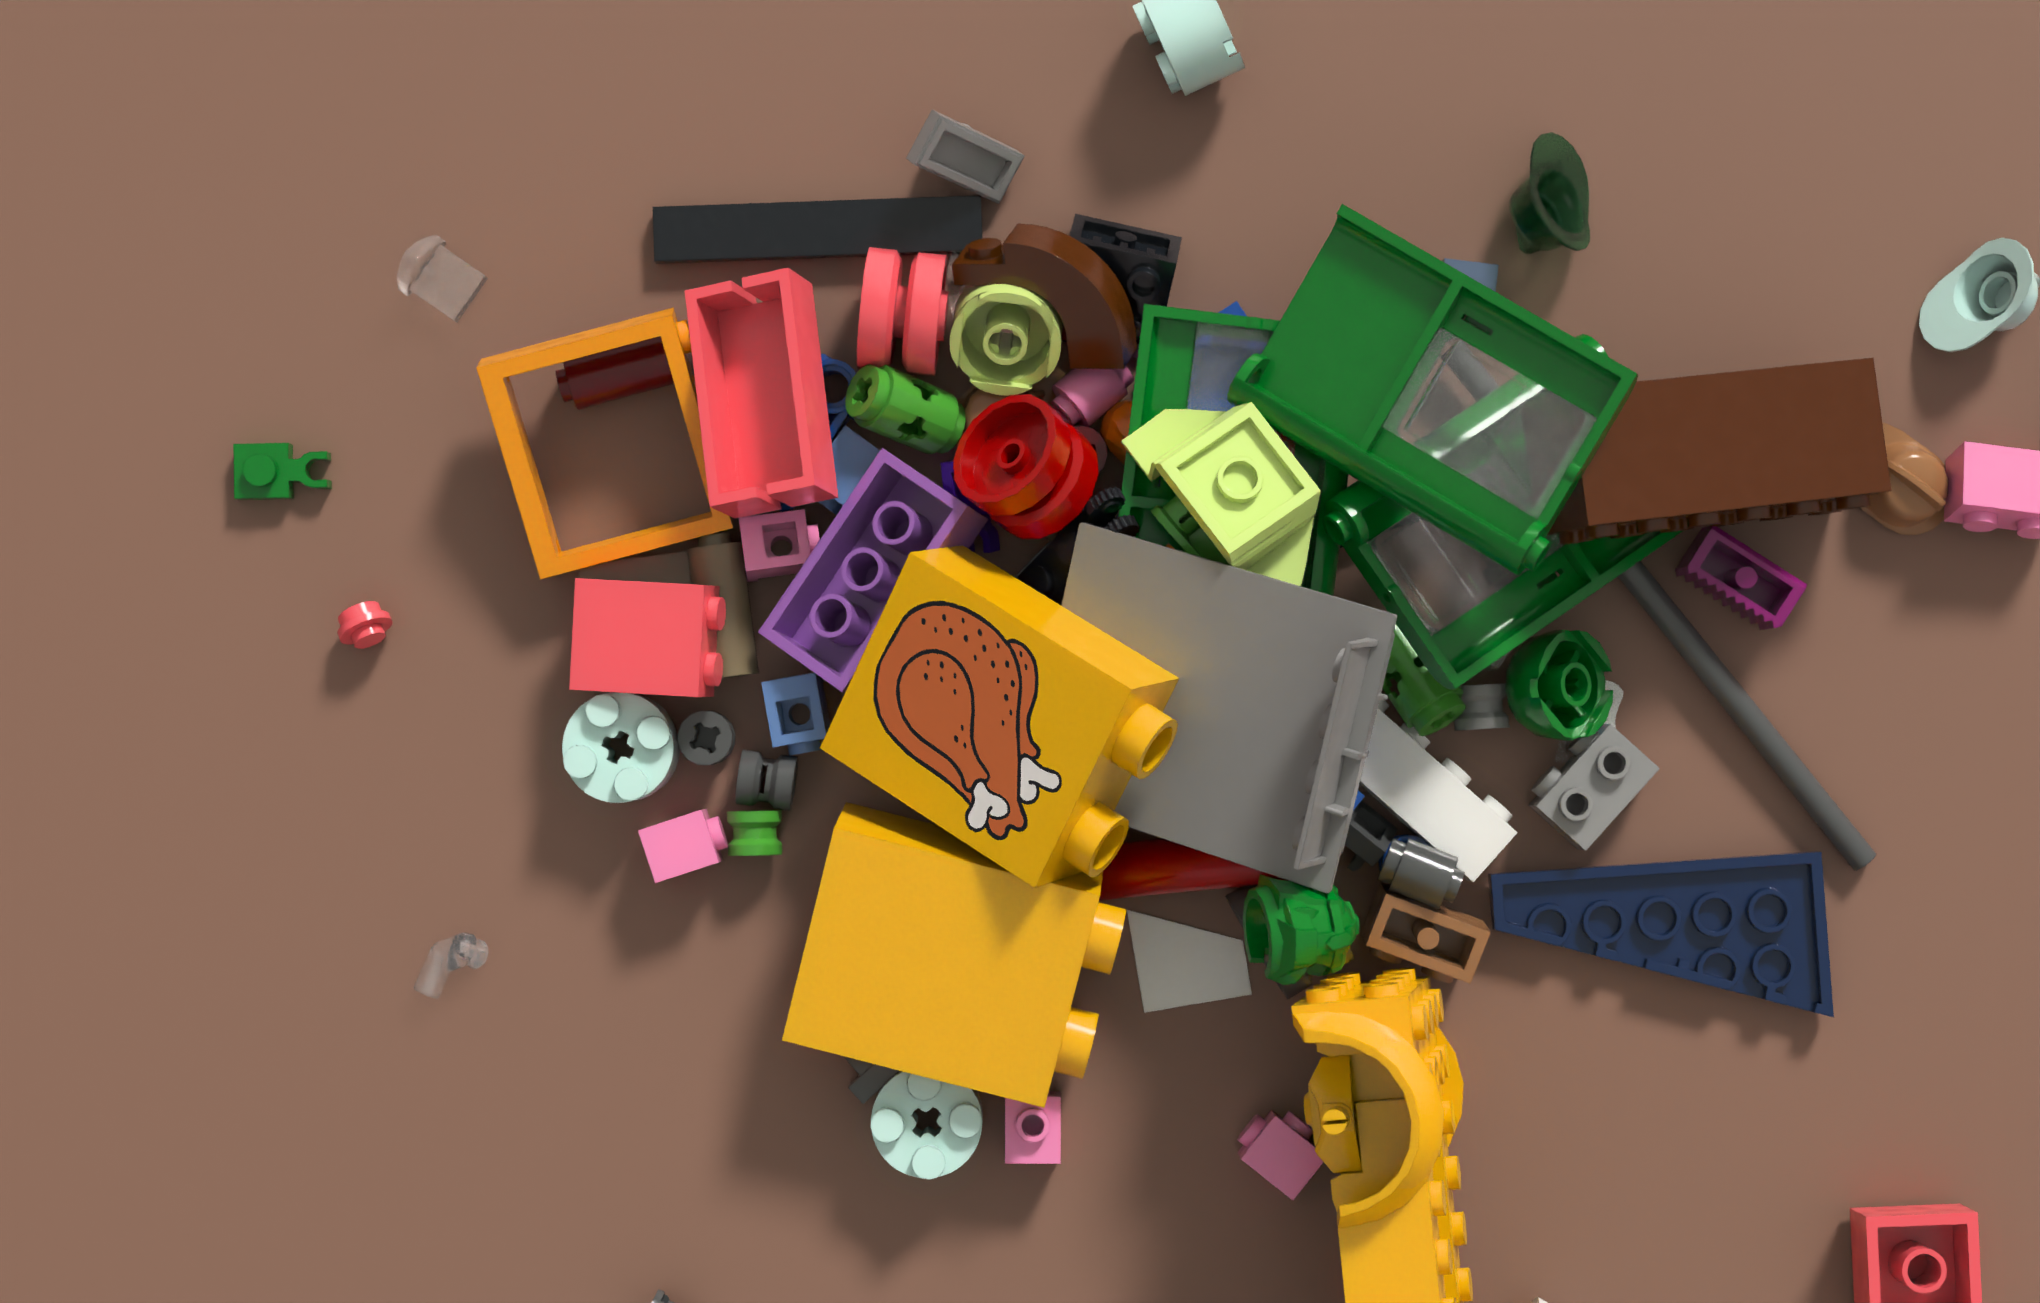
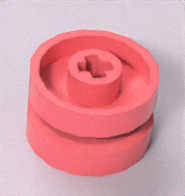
(905, 312)

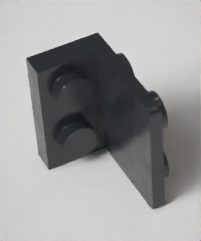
(1137, 256)

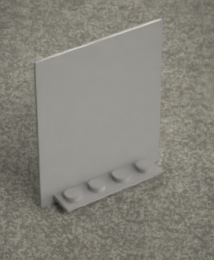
(1265, 703)

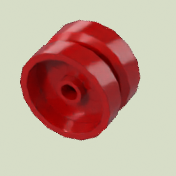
(1025, 466)

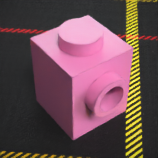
(683, 844)
(1033, 1131)
(1280, 1151)

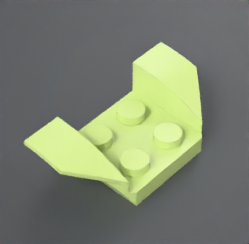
(1235, 484)

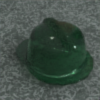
(1553, 200)

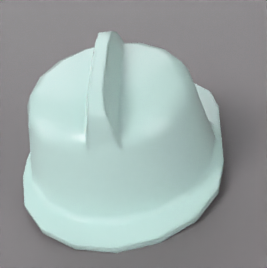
(1982, 295)

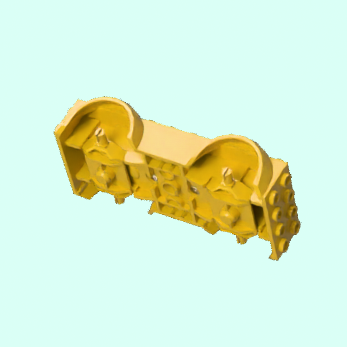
(1384, 1121)

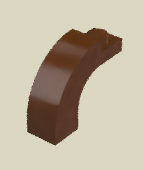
(1070, 278)

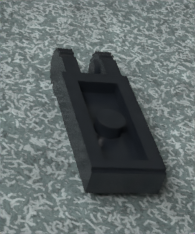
(1051, 567)

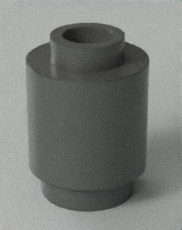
(1421, 873)

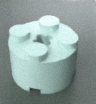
(1193, 42)
(592, 761)
(930, 1151)

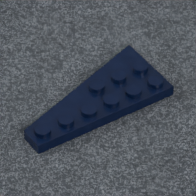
(1713, 921)

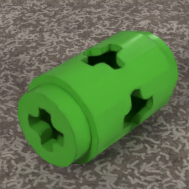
(905, 409)
(1421, 700)

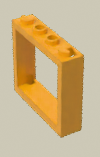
(518, 456)

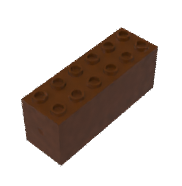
(1733, 452)

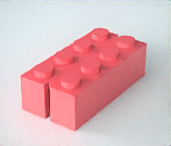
(761, 394)

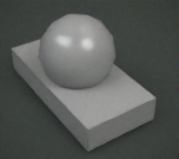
(965, 156)

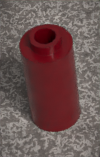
(615, 374)

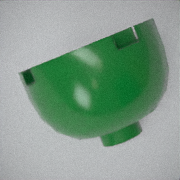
(1559, 685)

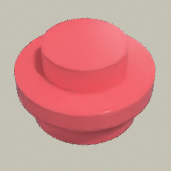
(363, 625)

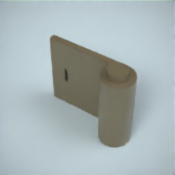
(711, 563)

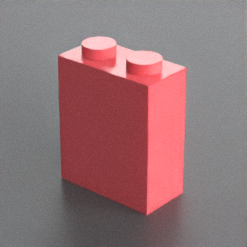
(646, 637)

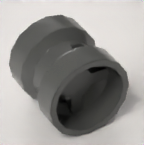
(779, 780)

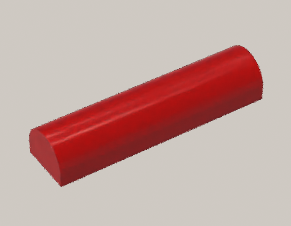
(1170, 868)

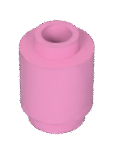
(1089, 393)

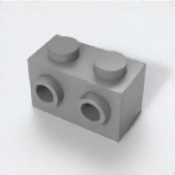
(1592, 786)

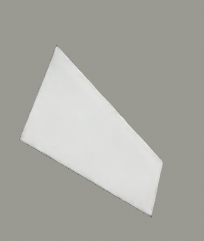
(1185, 964)

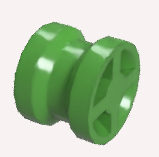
(754, 832)

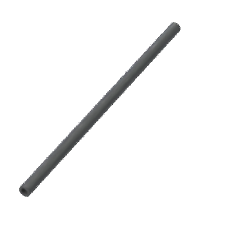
(1747, 716)

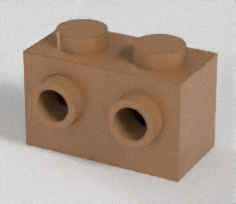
(1439, 940)

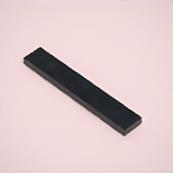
(814, 229)

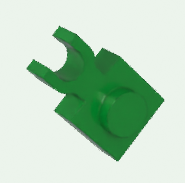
(269, 471)

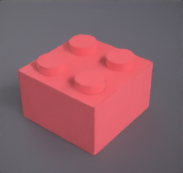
(1916, 1254)

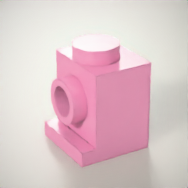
(763, 530)

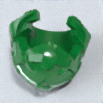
(1297, 929)

